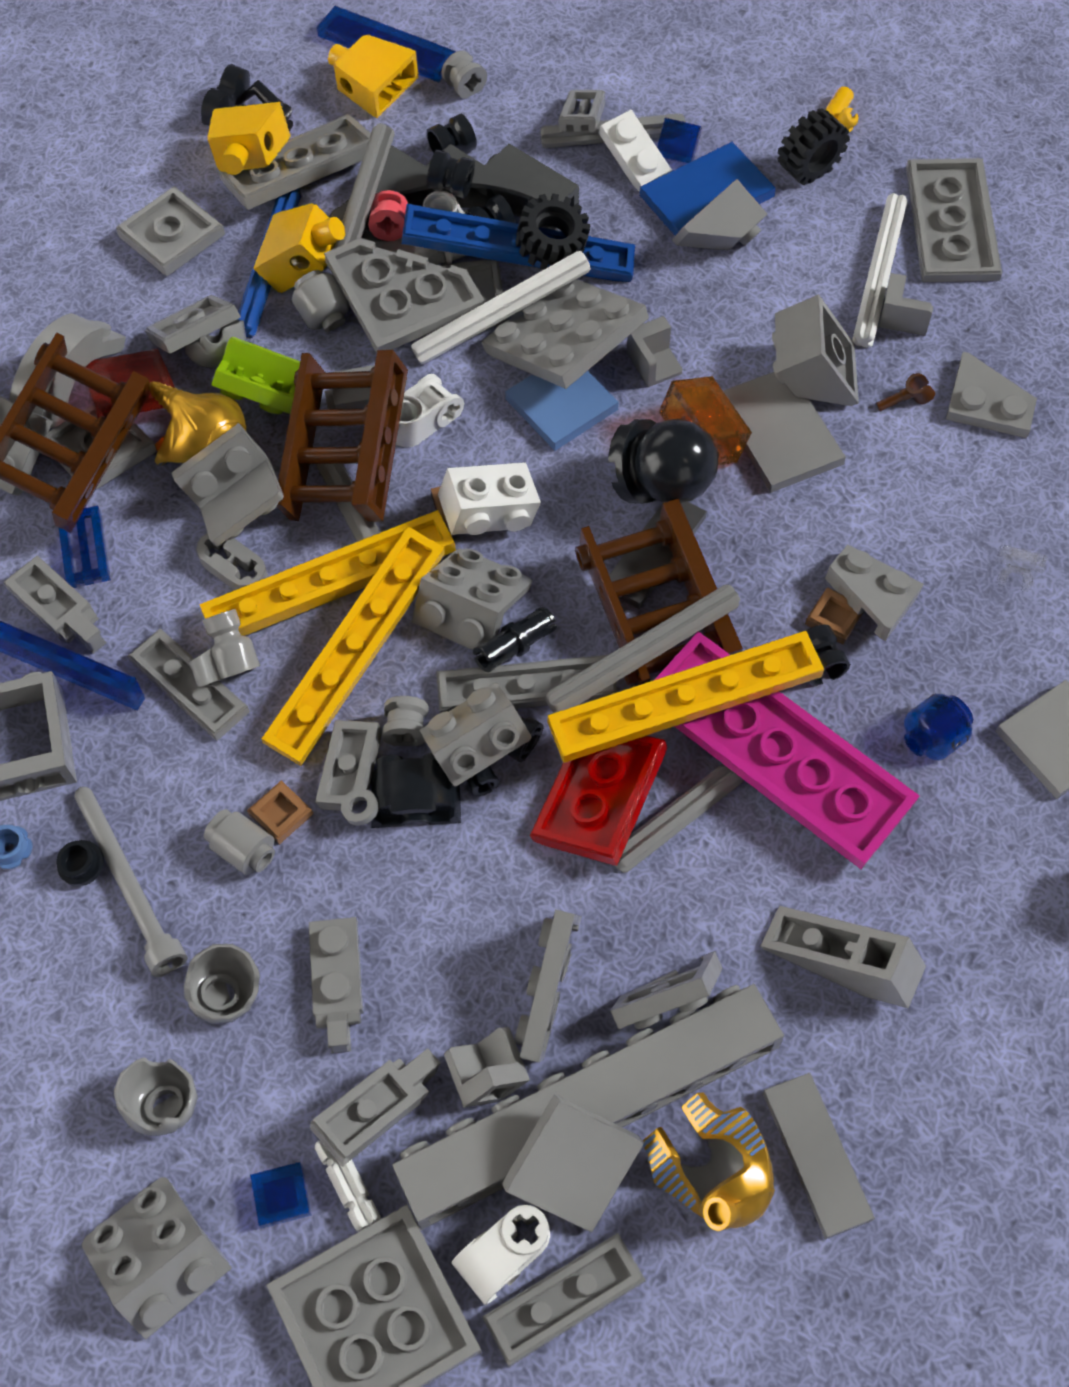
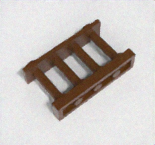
(107, 431)
(373, 454)
(685, 567)

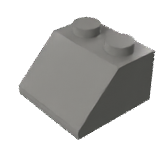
(815, 354)

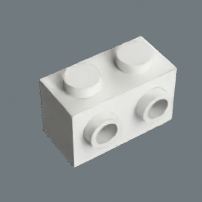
(488, 498)

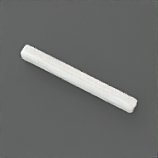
(879, 271)
(501, 307)

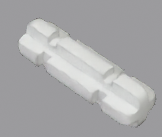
(349, 1189)

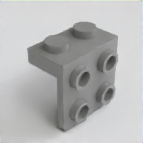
(468, 597)
(153, 1257)

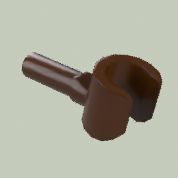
(912, 390)

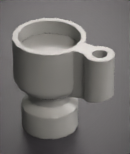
(229, 654)

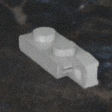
(55, 603)
(336, 979)
(374, 1106)

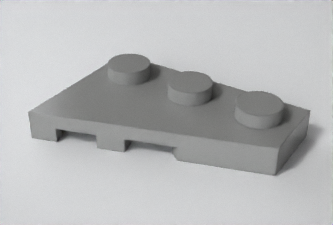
(535, 1030)

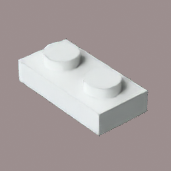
(633, 149)

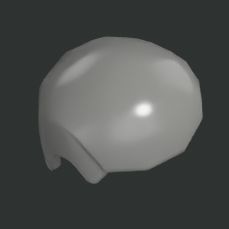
(209, 350)
(207, 979)
(141, 1087)

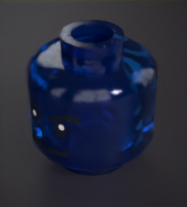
(938, 726)

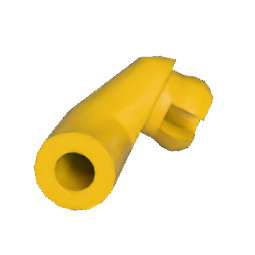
(839, 108)

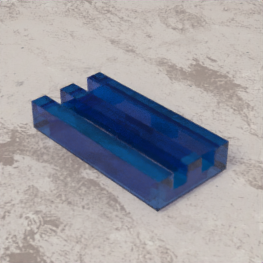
(88, 574)

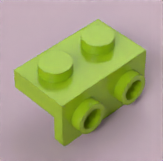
(257, 375)

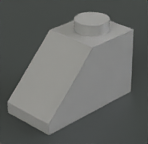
(724, 221)

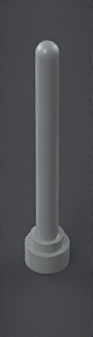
(160, 946)

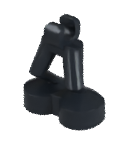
(235, 91)

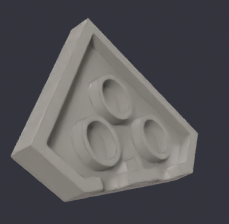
(399, 292)

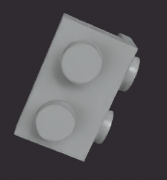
(475, 733)

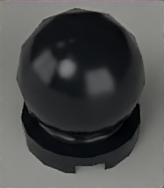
(662, 460)

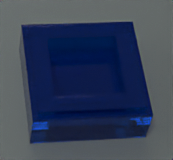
(679, 140)
(280, 1195)

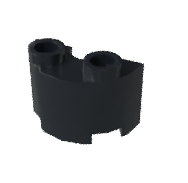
(413, 792)

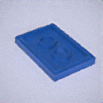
(691, 187)

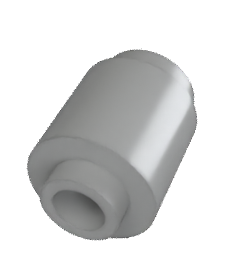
(240, 841)

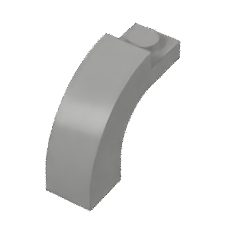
(84, 343)

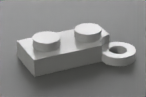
(350, 769)

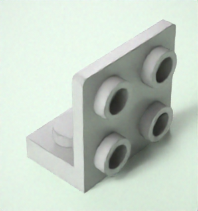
(230, 484)

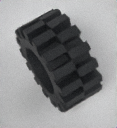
(813, 146)
(553, 214)

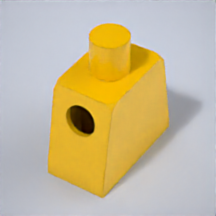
(373, 72)
(247, 136)
(296, 245)

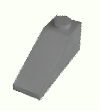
(848, 954)

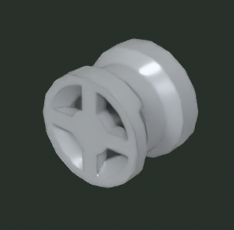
(464, 74)
(404, 721)

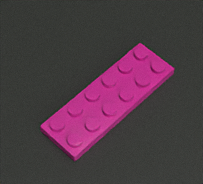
(799, 765)

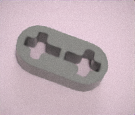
(227, 569)

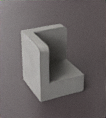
(904, 313)
(651, 352)
(487, 1069)

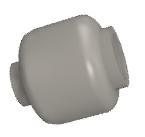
(320, 301)

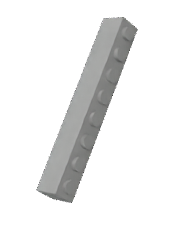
(615, 1086)

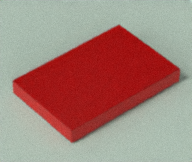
(599, 800)

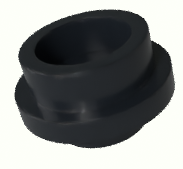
(79, 862)

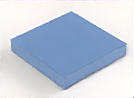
(561, 412)

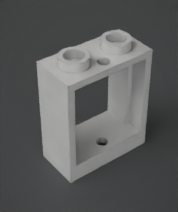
(47, 769)

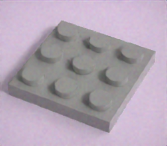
(565, 332)
(374, 1310)

